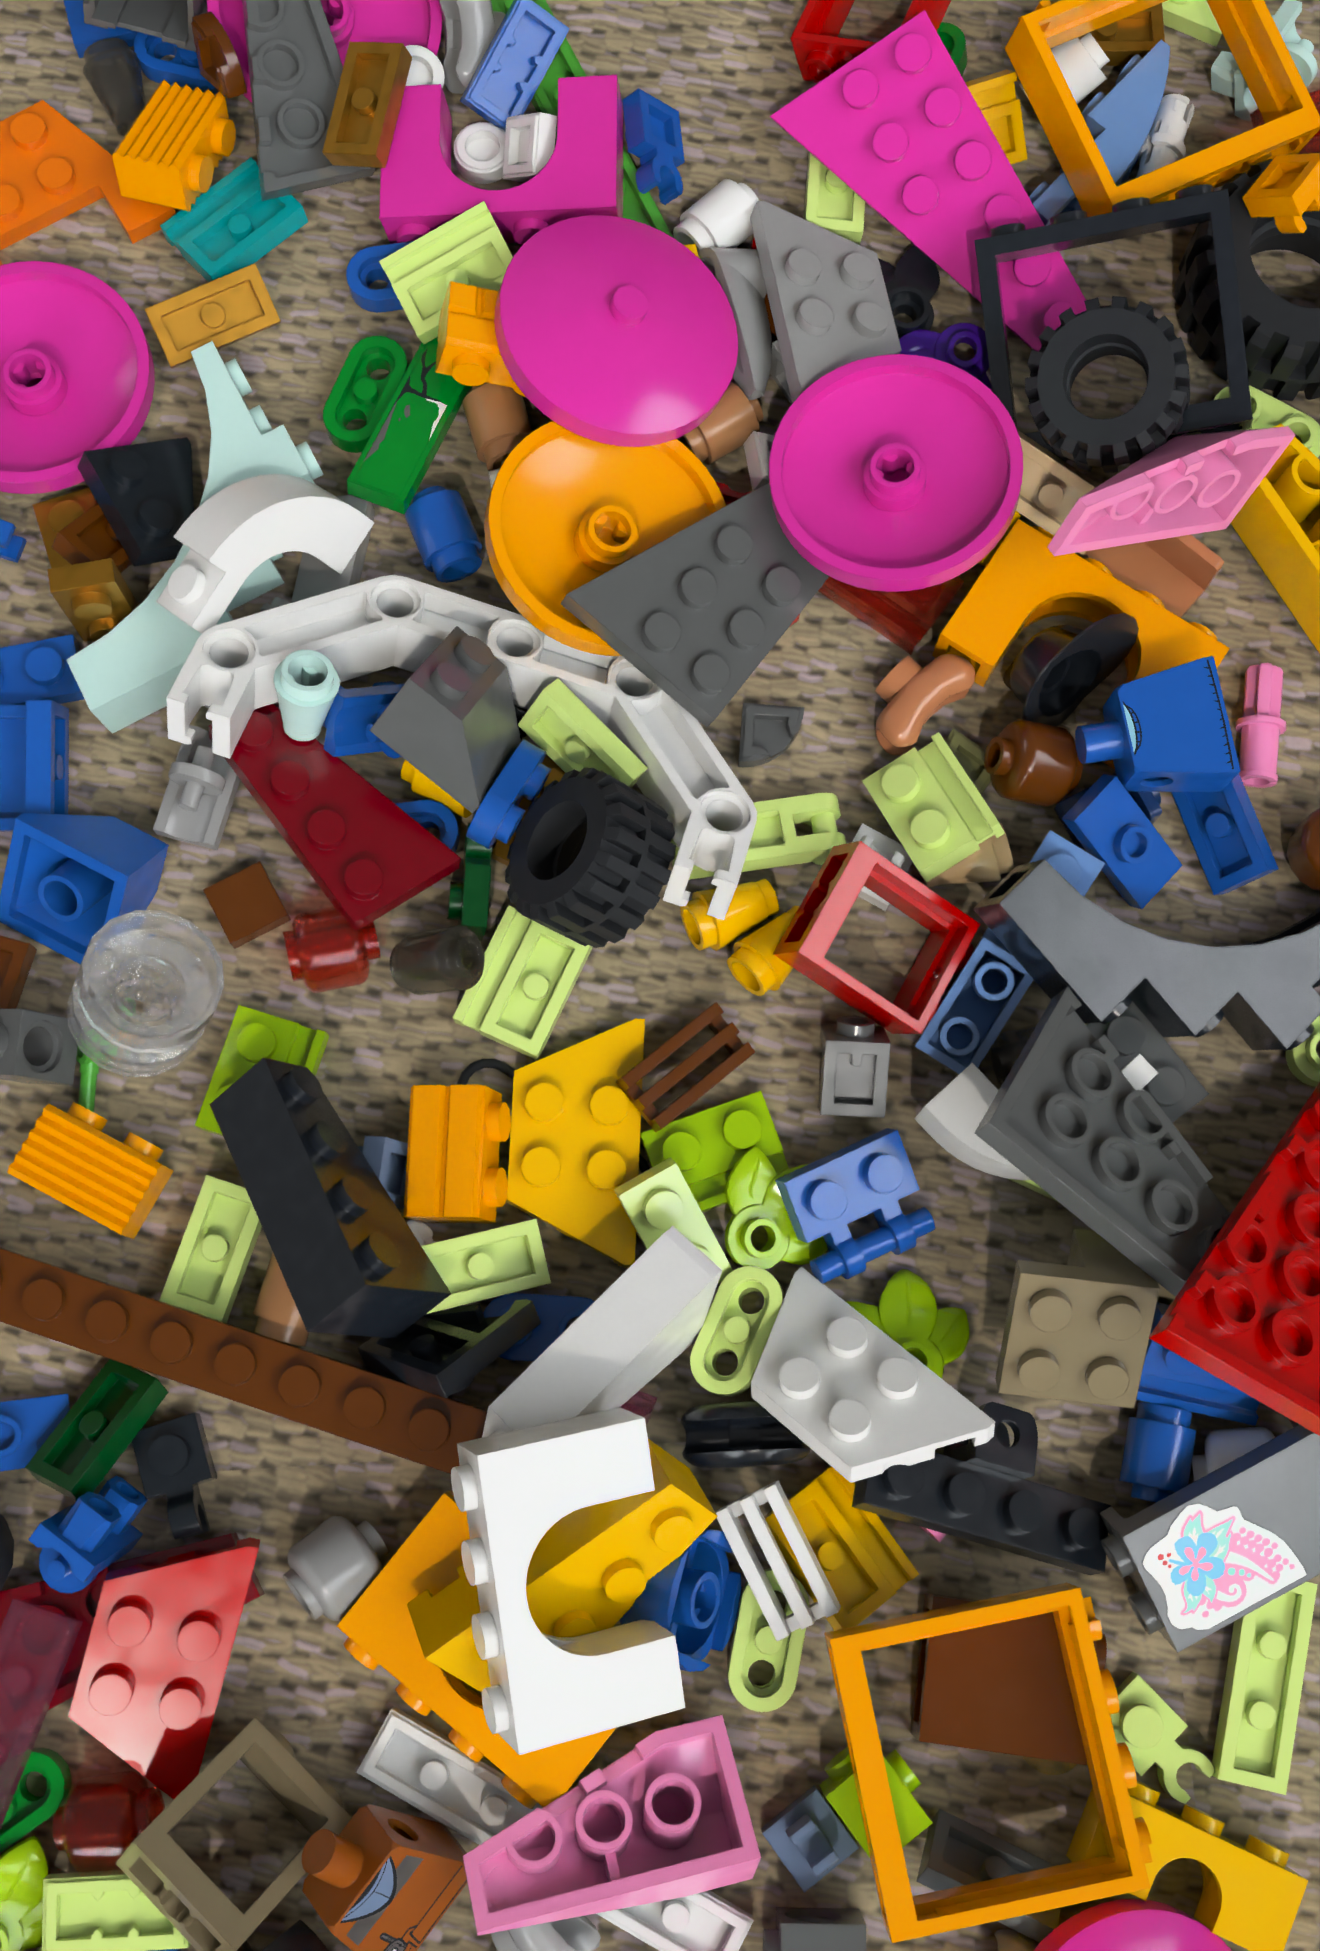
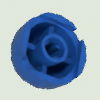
(693, 1599)

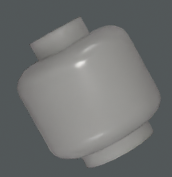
(334, 1566)

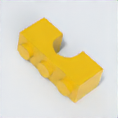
(1246, 1888)

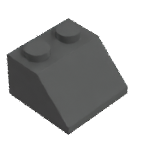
(455, 719)

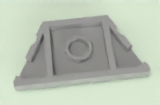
(821, 295)

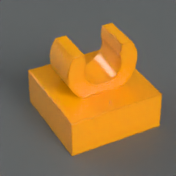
(1286, 191)

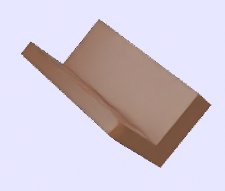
(1169, 568)

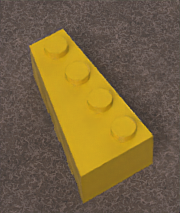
(1284, 532)
(581, 1571)

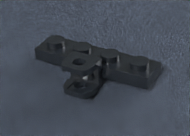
(986, 1500)

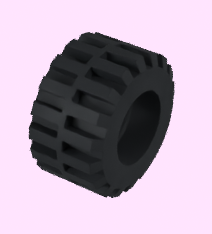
(1096, 334)
(590, 858)

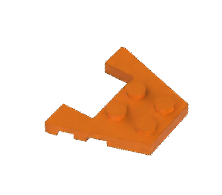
(56, 170)

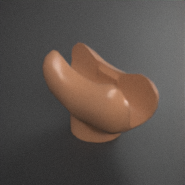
(916, 695)

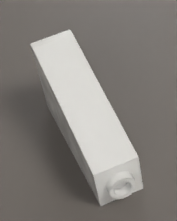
(617, 1341)

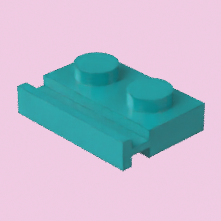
(232, 224)

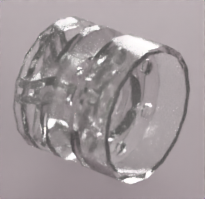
(153, 961)

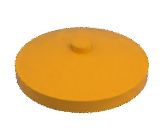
(578, 510)

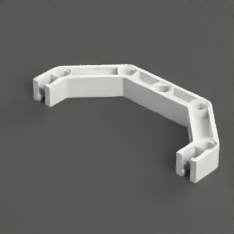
(403, 622)

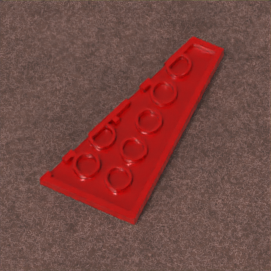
(1256, 1290)

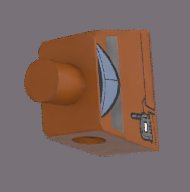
(383, 1878)

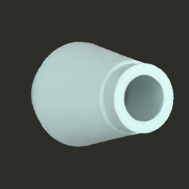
(305, 692)

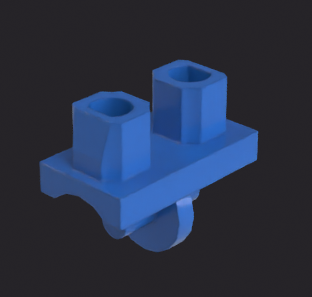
(353, 716)
(88, 1535)

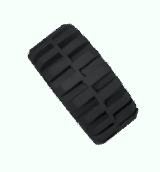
(1278, 335)

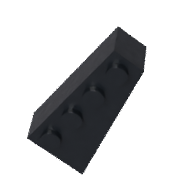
(323, 1207)

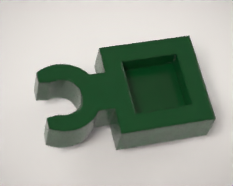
(470, 898)

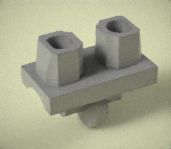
(197, 794)

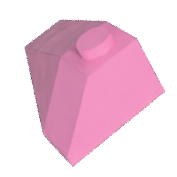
(1174, 491)
(625, 1837)

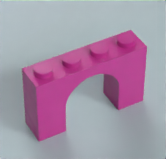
(577, 181)

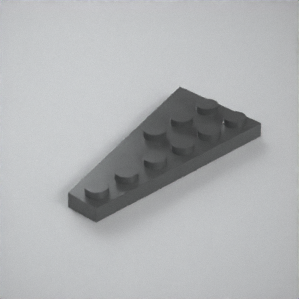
(1104, 1148)

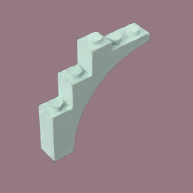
(140, 658)

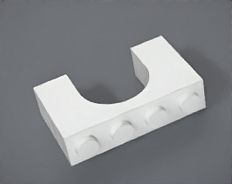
(513, 1493)

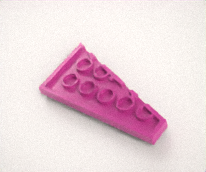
(927, 162)

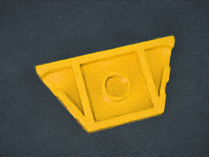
(579, 1140)

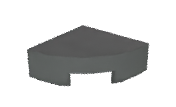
(767, 732)

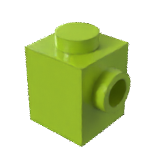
(842, 1795)

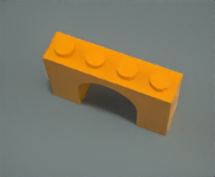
(1031, 584)
(384, 1634)

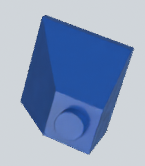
(75, 876)

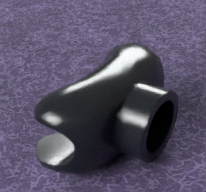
(738, 1437)

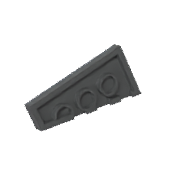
(293, 95)

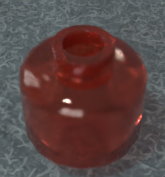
(329, 951)
(104, 1818)

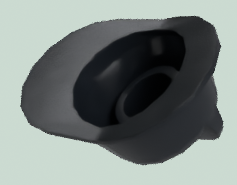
(1066, 664)

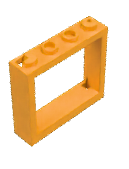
(1258, 51)
(1108, 1764)

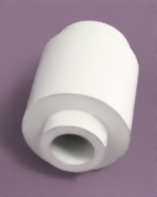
(1080, 65)
(718, 218)

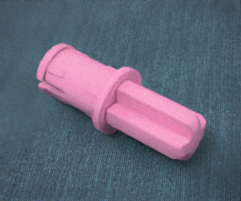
(1261, 725)

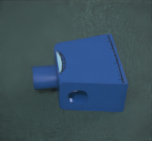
(1165, 732)

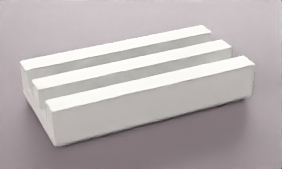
(802, 1615)

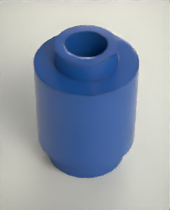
(444, 534)
(1157, 1451)

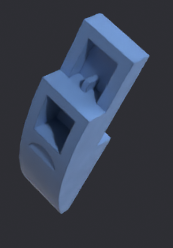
(1118, 126)
(993, 978)

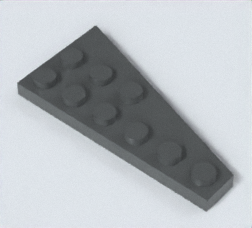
(703, 603)

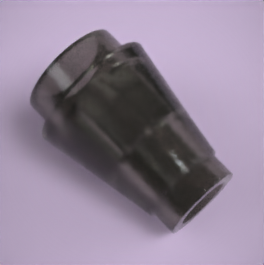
(116, 80)

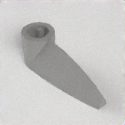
(745, 288)

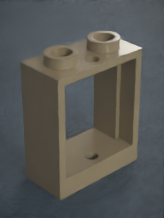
(182, 1888)

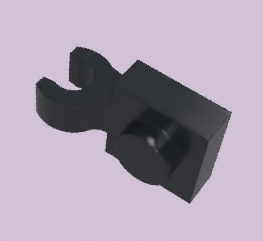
(173, 1463)

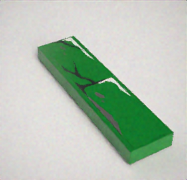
(407, 434)

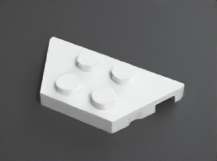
(855, 1388)

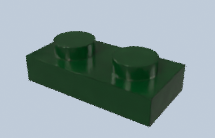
(97, 1429)

